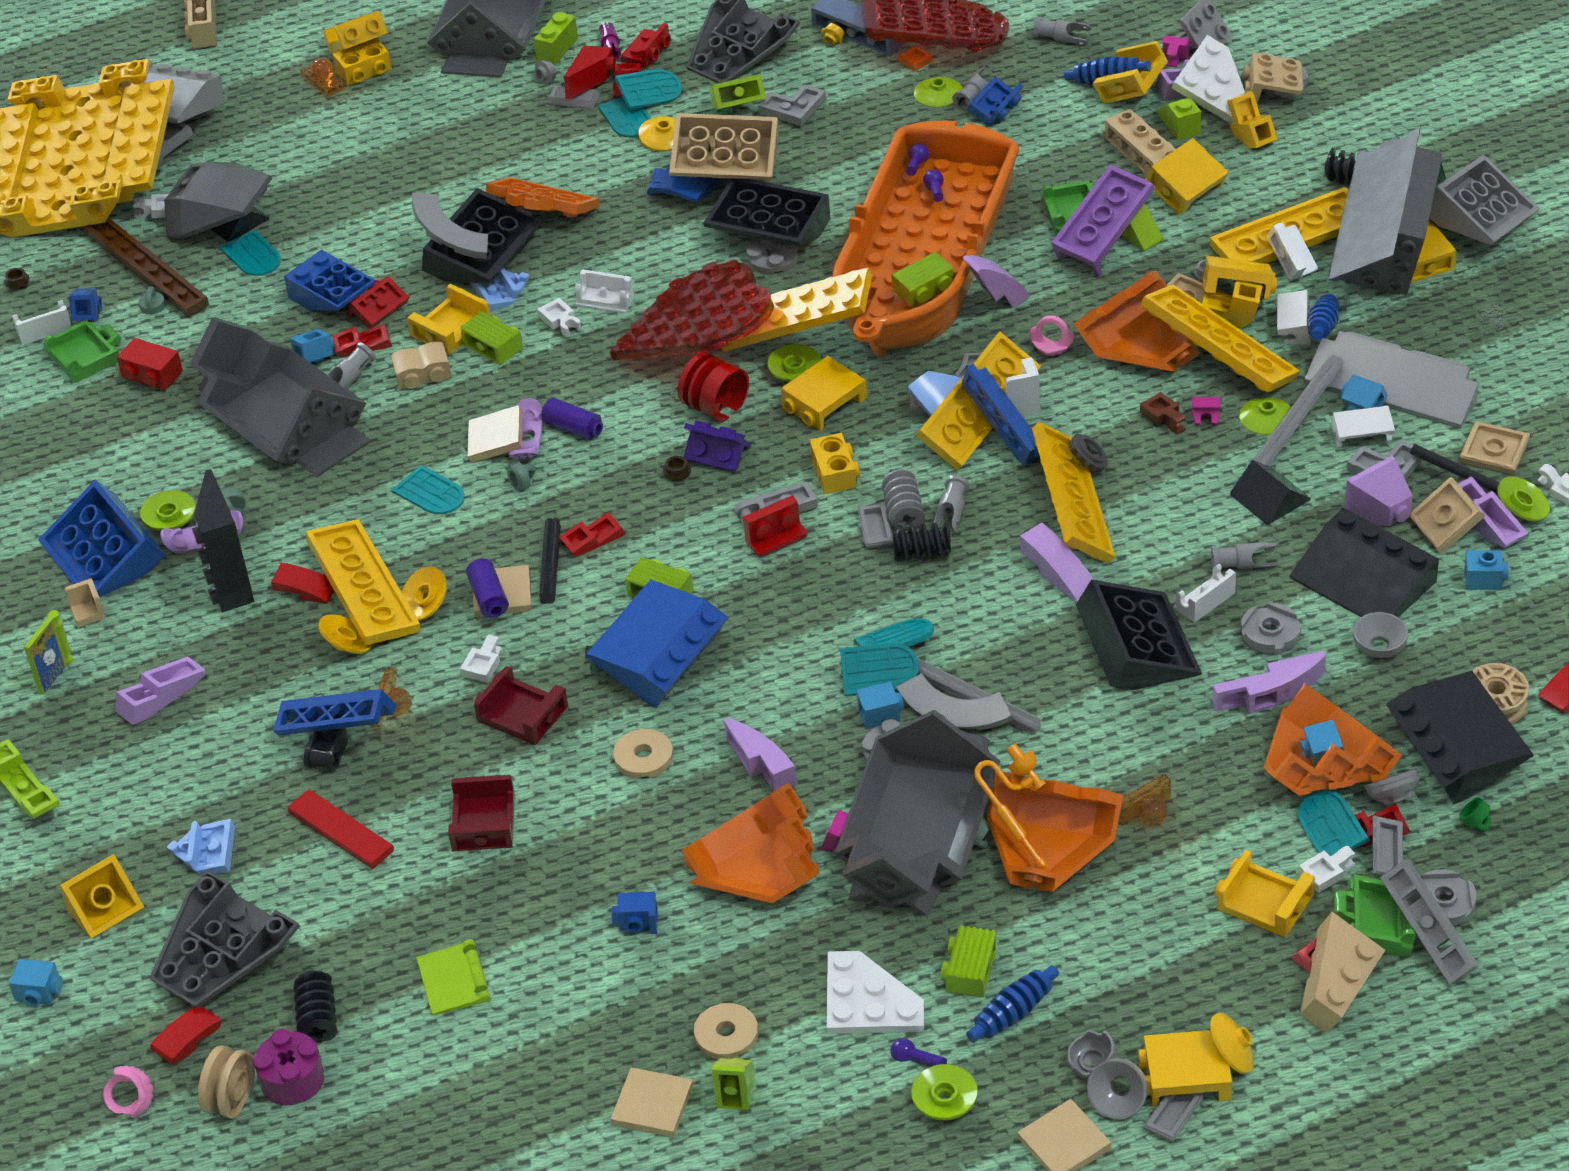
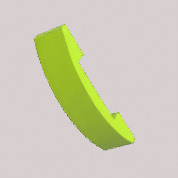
(22, 784)

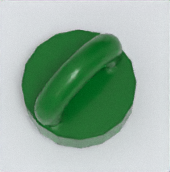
(1474, 813)

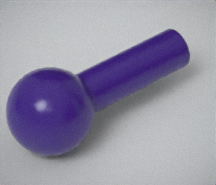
(918, 155)
(933, 181)
(905, 1050)

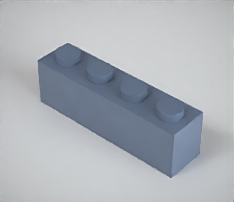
(850, 19)

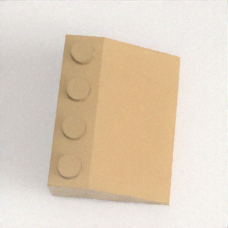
(724, 146)

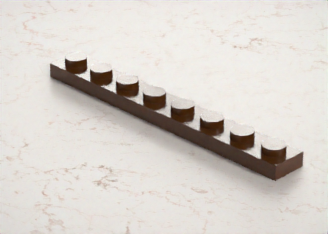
(147, 266)

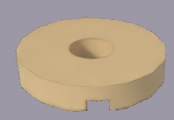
(639, 740)
(722, 1016)

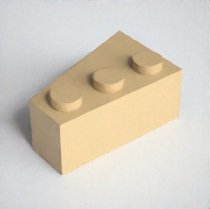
(1338, 971)

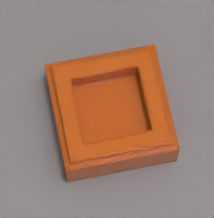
(915, 58)

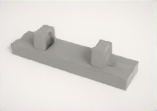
(1429, 921)

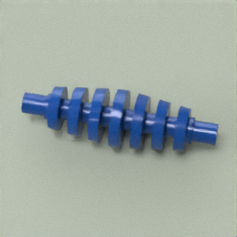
(1103, 67)
(1323, 316)
(1012, 1003)

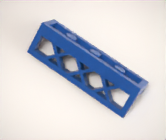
(1001, 413)
(318, 712)

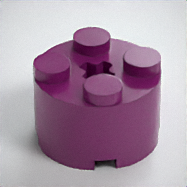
(289, 1067)

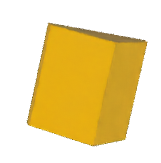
(100, 896)

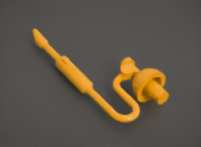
(1022, 765)

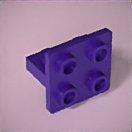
(714, 446)

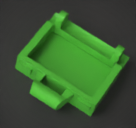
(1063, 201)
(83, 349)
(1375, 914)

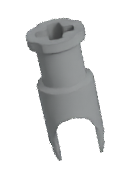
(1059, 30)
(970, 90)
(350, 368)
(952, 500)
(1239, 556)

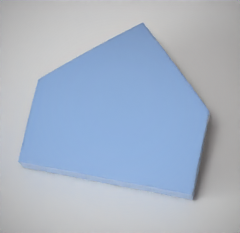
(508, 285)
(932, 389)
(206, 847)

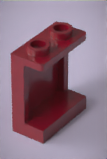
(519, 707)
(482, 813)

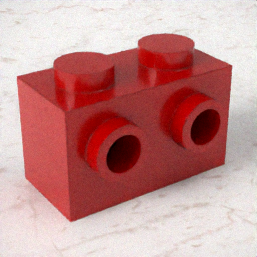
(149, 364)

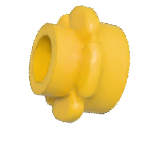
(832, 34)

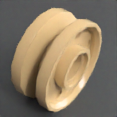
(1506, 687)
(226, 1081)

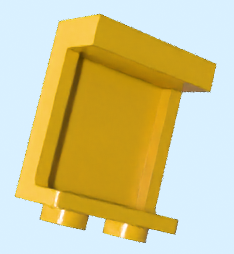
(355, 31)
(1132, 83)
(1186, 175)
(1436, 255)
(1238, 270)
(446, 319)
(822, 391)
(1263, 895)
(1184, 1065)

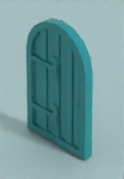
(648, 88)
(622, 120)
(252, 254)
(430, 491)
(905, 632)
(877, 665)
(1330, 822)

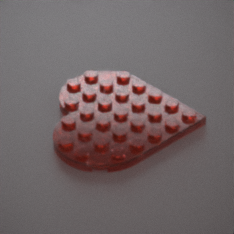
(934, 22)
(698, 314)

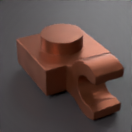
(1163, 409)

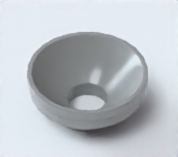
(1380, 627)
(1394, 787)
(1106, 1099)

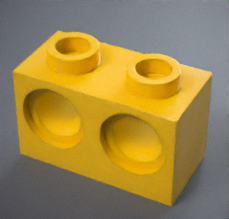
(362, 61)
(834, 463)

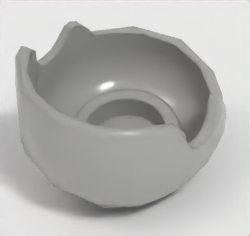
(1090, 1050)

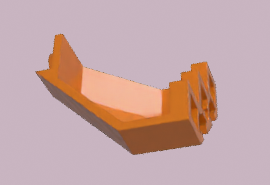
(1129, 334)
(1364, 754)
(1061, 823)
(758, 851)

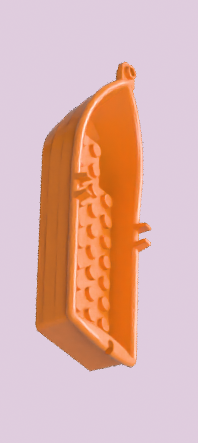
(906, 224)

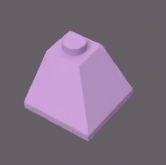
(1379, 494)

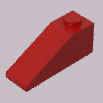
(588, 70)

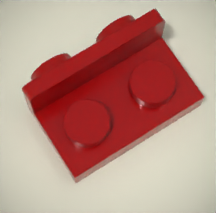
(647, 46)
(378, 302)
(774, 526)

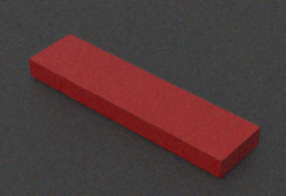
(340, 829)

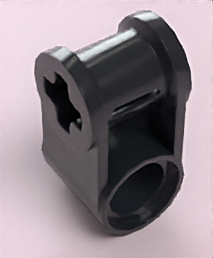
(326, 748)

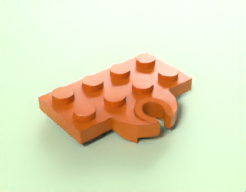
(541, 197)

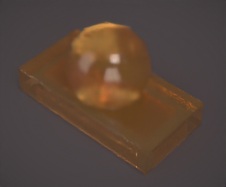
(323, 77)
(398, 695)
(1147, 802)

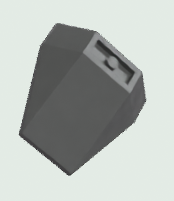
(736, 39)
(212, 196)
(217, 941)

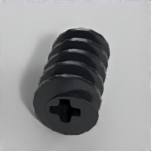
(1339, 166)
(921, 541)
(315, 1005)

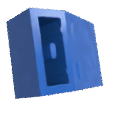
(325, 283)

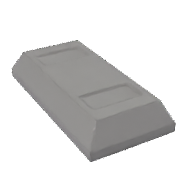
(584, 100)
(875, 526)
(1386, 844)
(1172, 1114)

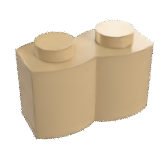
(421, 365)

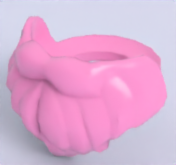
(1047, 346)
(144, 1087)

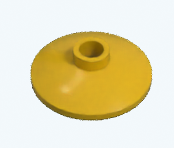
(657, 133)
(425, 591)
(342, 634)
(1232, 1043)

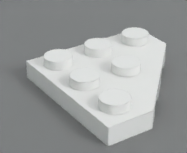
(1210, 78)
(868, 998)

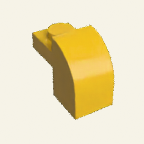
(1248, 124)
(1235, 308)

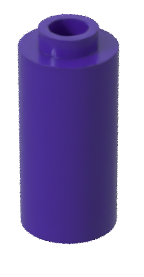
(571, 418)
(487, 588)

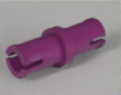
(610, 39)

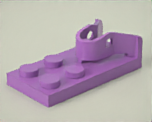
(1102, 217)

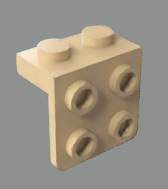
(1272, 74)

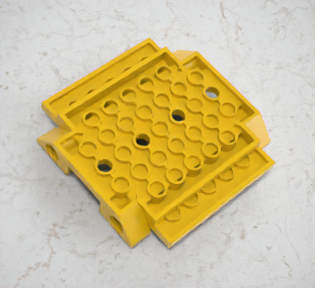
(79, 147)

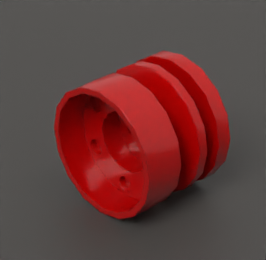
(712, 385)

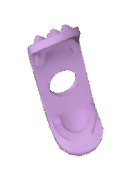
(531, 424)
(183, 540)

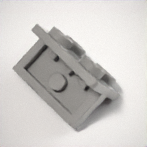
(1203, 21)

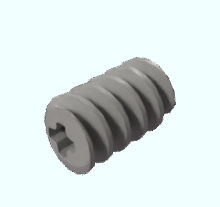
(902, 499)

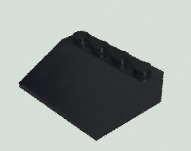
(770, 211)
(482, 213)
(220, 548)
(1365, 567)
(1135, 635)
(1459, 733)

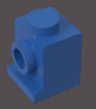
(85, 304)
(636, 912)

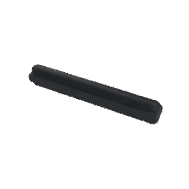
(549, 560)

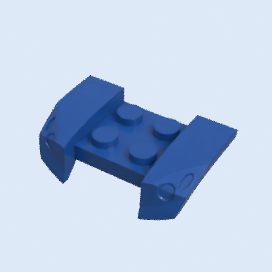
(682, 186)

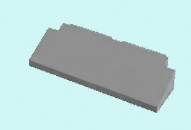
(1413, 379)

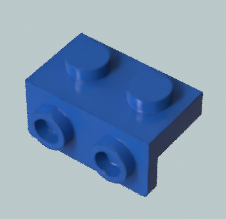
(994, 100)

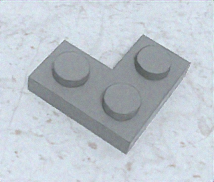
(795, 109)
(1366, 458)

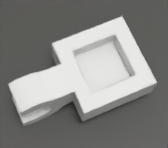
(153, 206)
(1558, 485)
(482, 662)
(1328, 868)

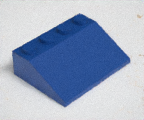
(101, 541)
(657, 640)

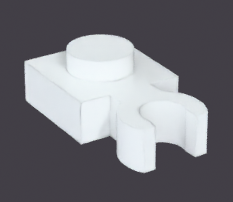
(560, 315)

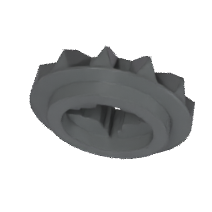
(1088, 452)

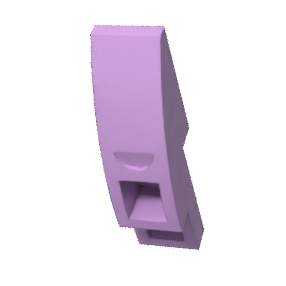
(1272, 688)

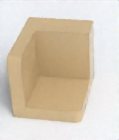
(84, 602)

